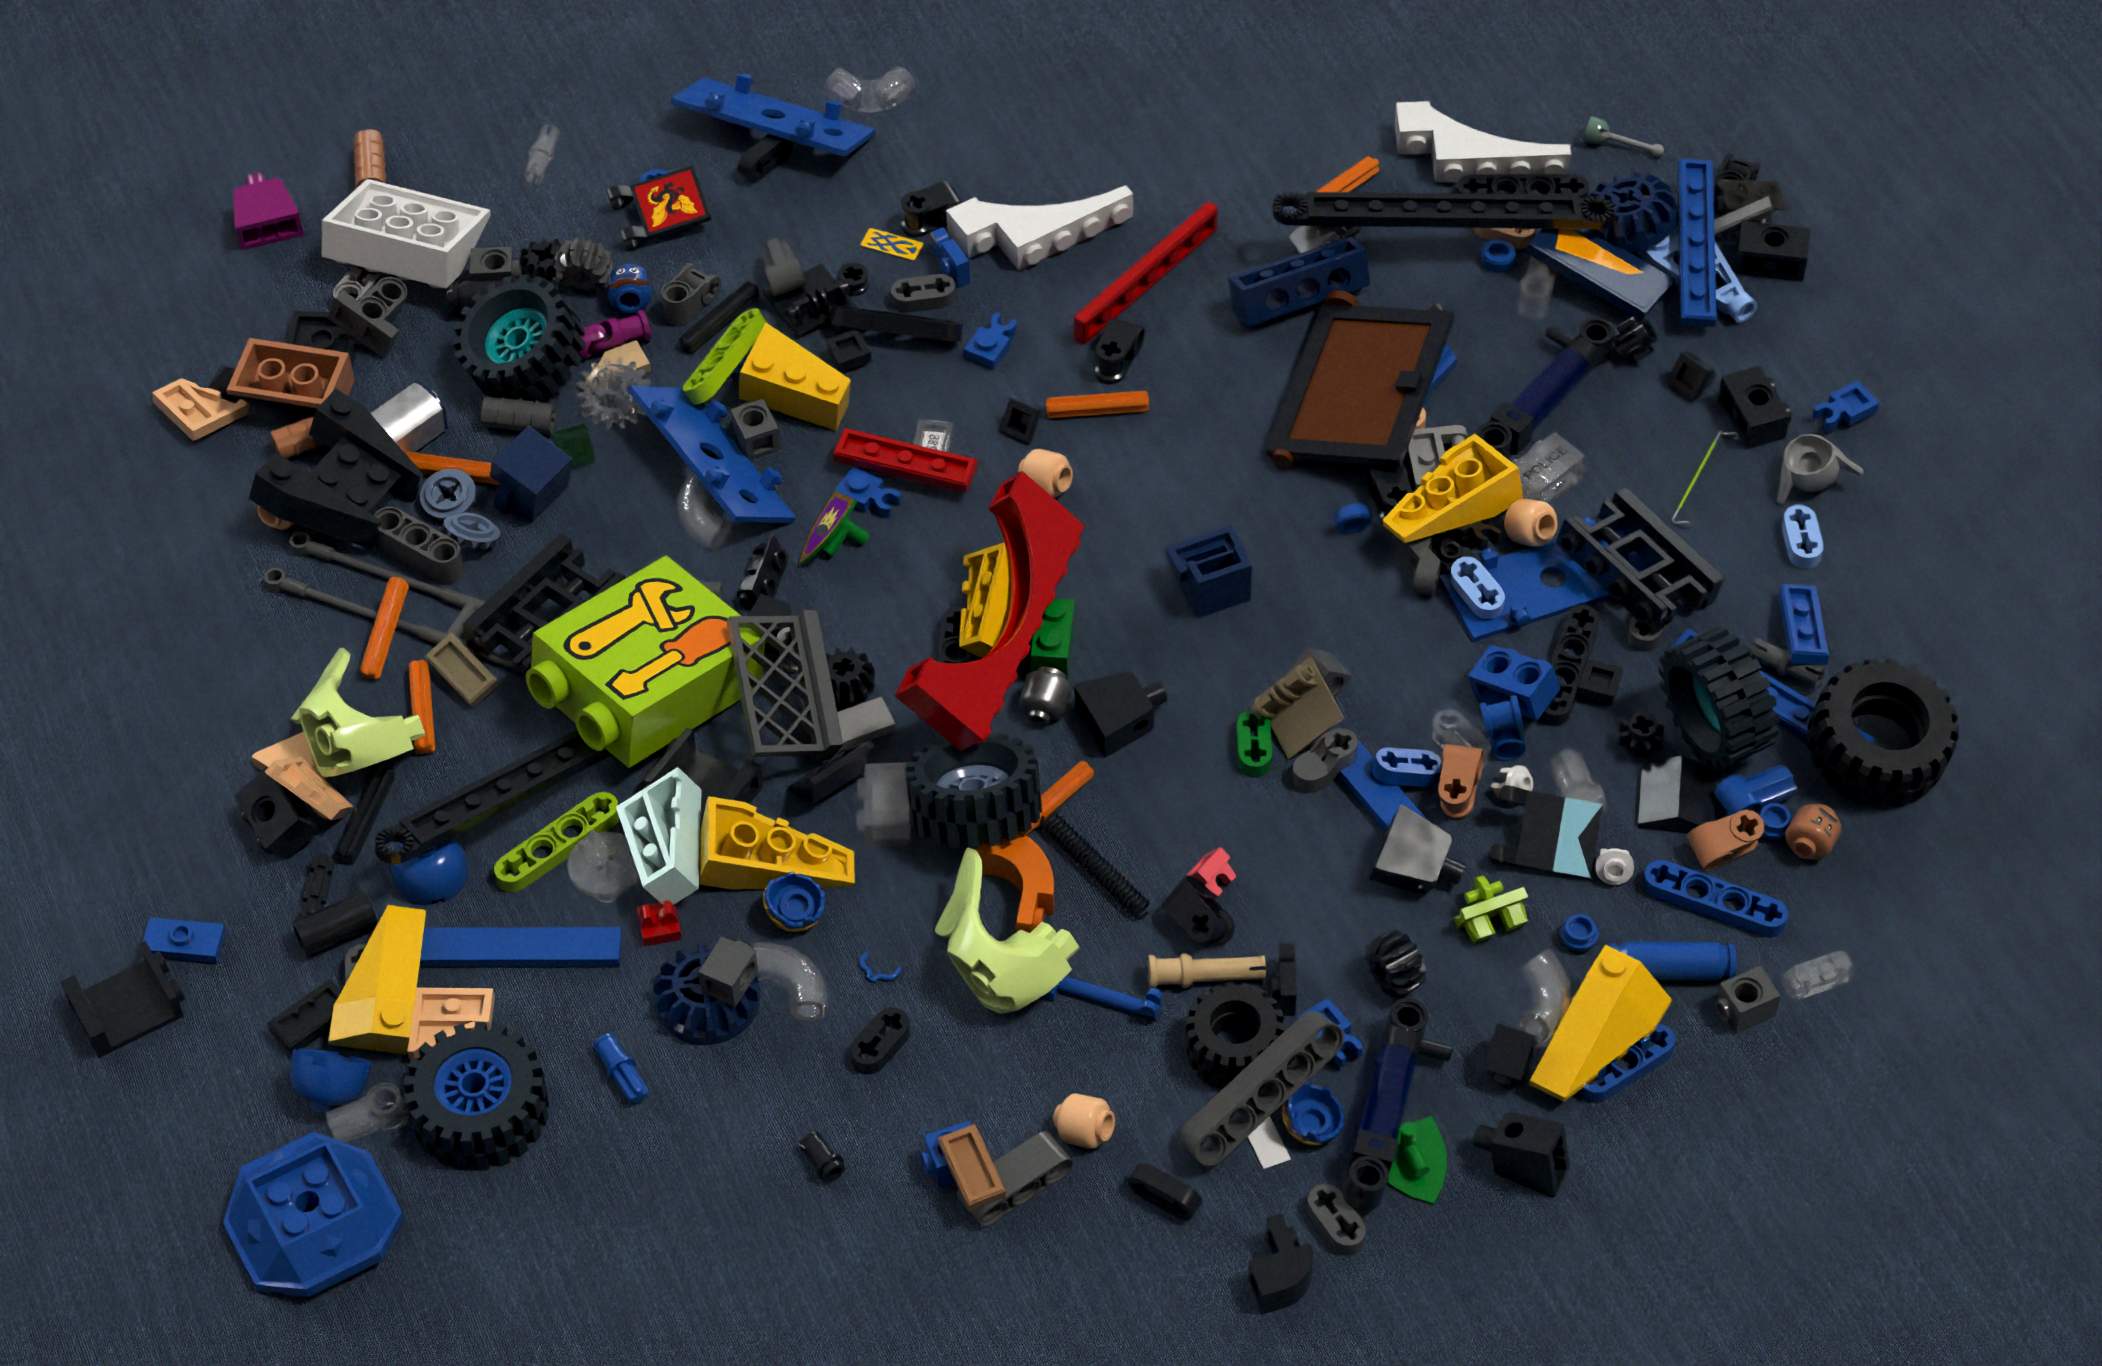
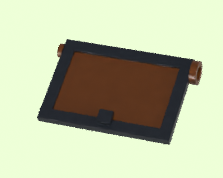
(1359, 384)

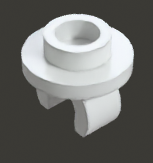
(1516, 776)
(1614, 866)

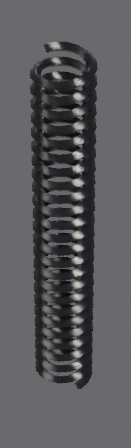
(1067, 846)

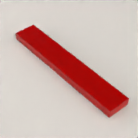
(1145, 273)

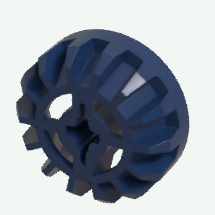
(1637, 220)
(695, 1015)

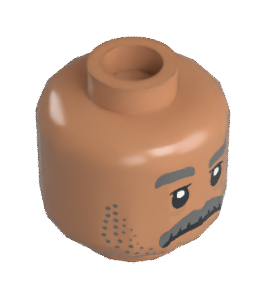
(1814, 830)

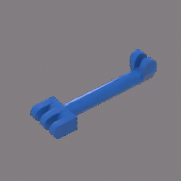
(1150, 1007)

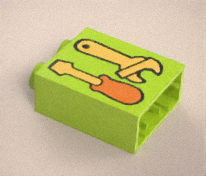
(640, 662)

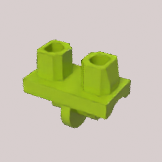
(1476, 917)

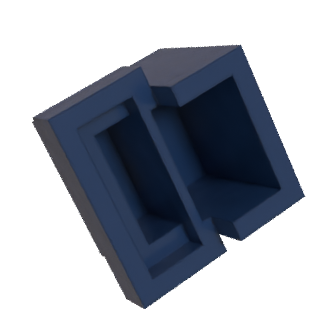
(530, 474)
(1212, 570)

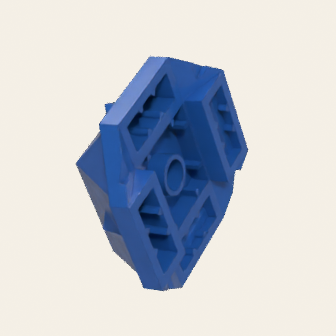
(318, 1248)

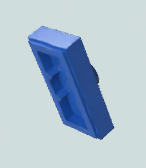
(185, 939)

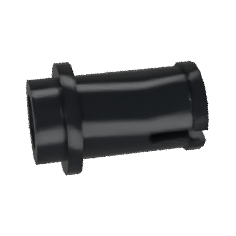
(827, 1163)

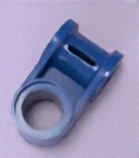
(1504, 728)

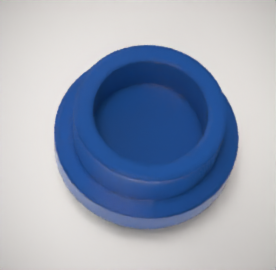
(1776, 820)
(1579, 933)

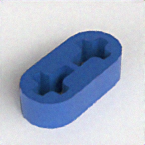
(1406, 767)

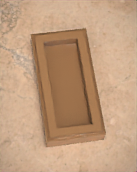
(971, 1167)

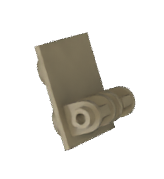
(1299, 708)

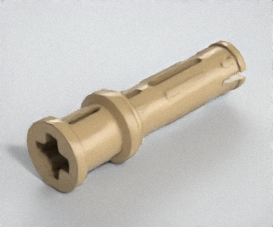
(1186, 970)

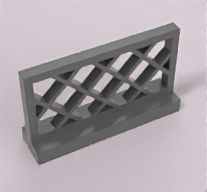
(814, 689)

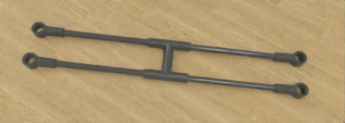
(467, 603)

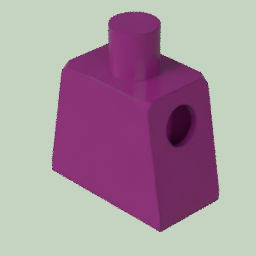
(264, 213)

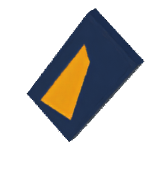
(1602, 269)

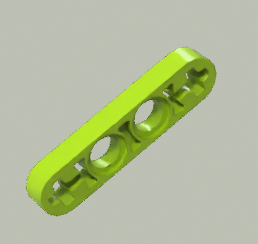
(724, 356)
(552, 837)

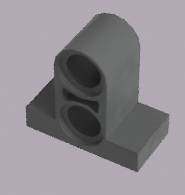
(372, 315)

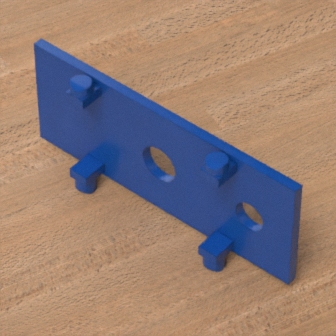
(796, 123)
(696, 427)
(1525, 595)

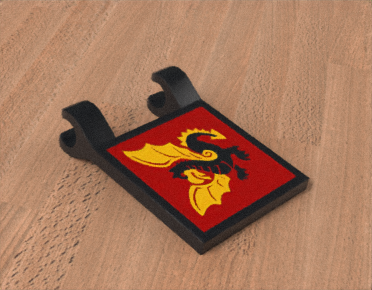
(663, 204)

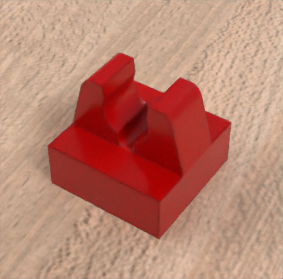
(659, 923)

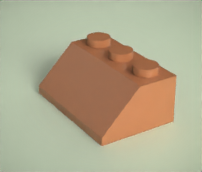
(290, 373)

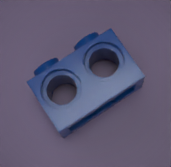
(1507, 673)

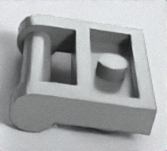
(1427, 448)

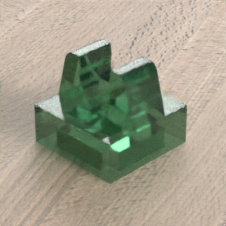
(576, 443)

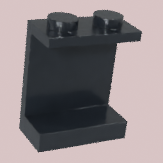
(707, 772)
(126, 1003)

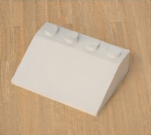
(403, 233)

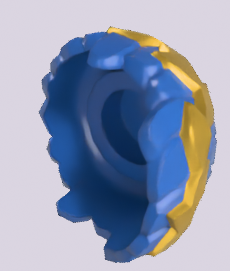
(794, 902)
(1313, 1115)

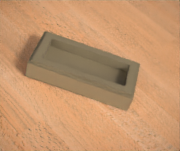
(462, 670)

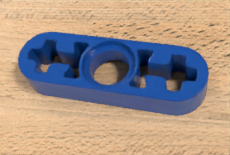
(1620, 1078)

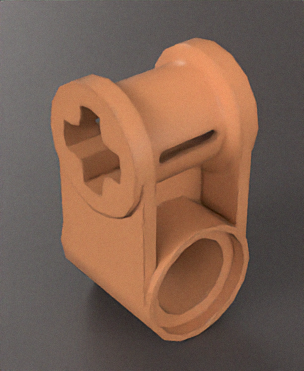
(1459, 775)
(1721, 841)

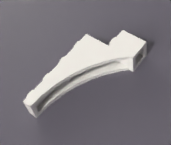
(1466, 151)
(1035, 232)

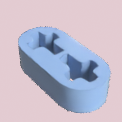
(1795, 537)
(1482, 583)

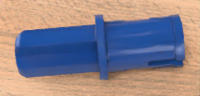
(620, 1068)

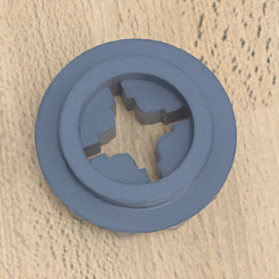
(450, 481)
(471, 530)

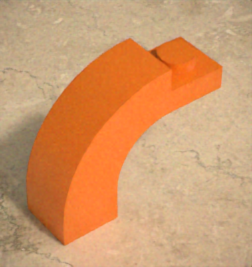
(1029, 870)

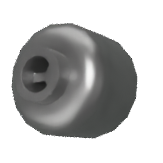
(1045, 695)

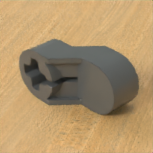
(1424, 565)
(1324, 760)

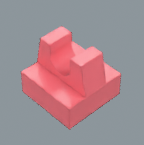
(1211, 866)

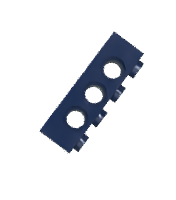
(1321, 270)

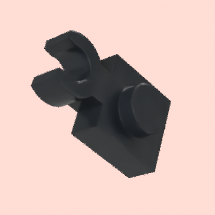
(1478, 533)
(1285, 986)

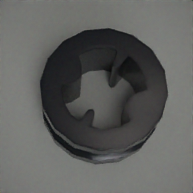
(859, 273)

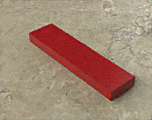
(905, 460)

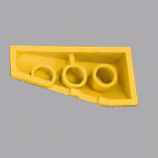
(750, 850)

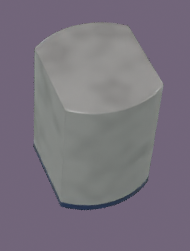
(412, 417)

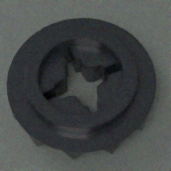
(530, 259)

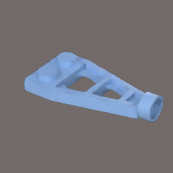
(1729, 299)

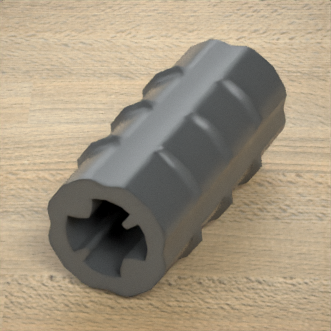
(518, 414)

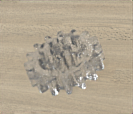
(611, 396)

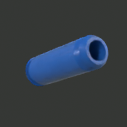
(1683, 959)

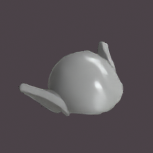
(1812, 465)

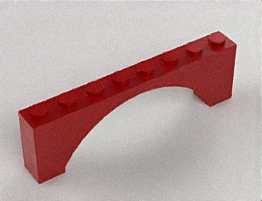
(1039, 541)

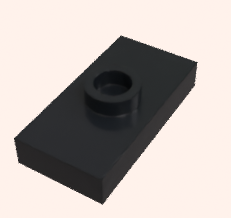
(306, 1017)

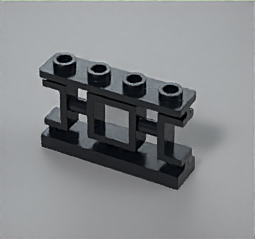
(1655, 544)
(526, 593)

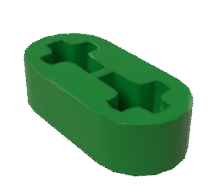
(1261, 742)

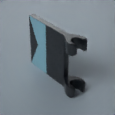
(1554, 834)

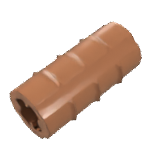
(369, 157)
(294, 438)

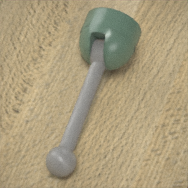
(1599, 131)

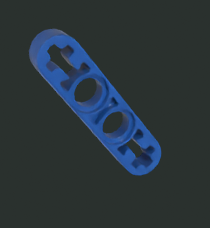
(1717, 893)

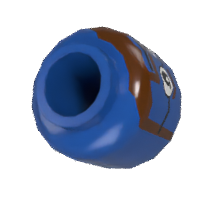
(629, 288)

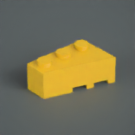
(793, 380)
(987, 599)

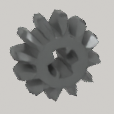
(583, 264)

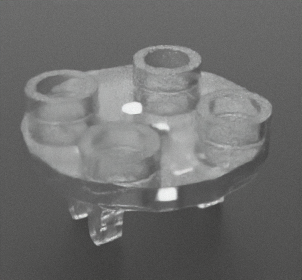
(594, 854)

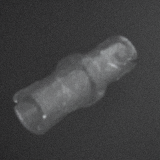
(541, 155)

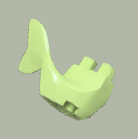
(344, 737)
(1005, 972)

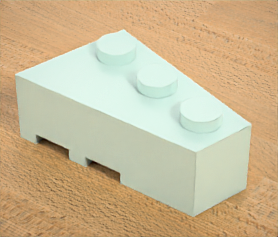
(665, 835)

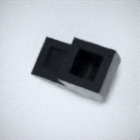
(1286, 1273)

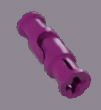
(619, 331)

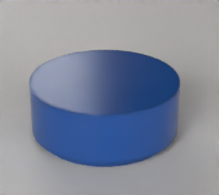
(1498, 255)
(1352, 519)

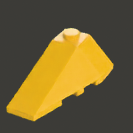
(1465, 488)
(381, 990)
(1607, 1016)

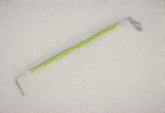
(1696, 476)

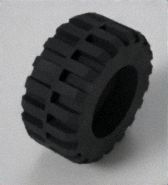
(1895, 694)

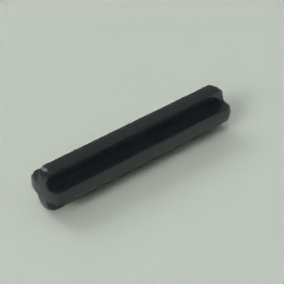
(719, 316)
(365, 814)

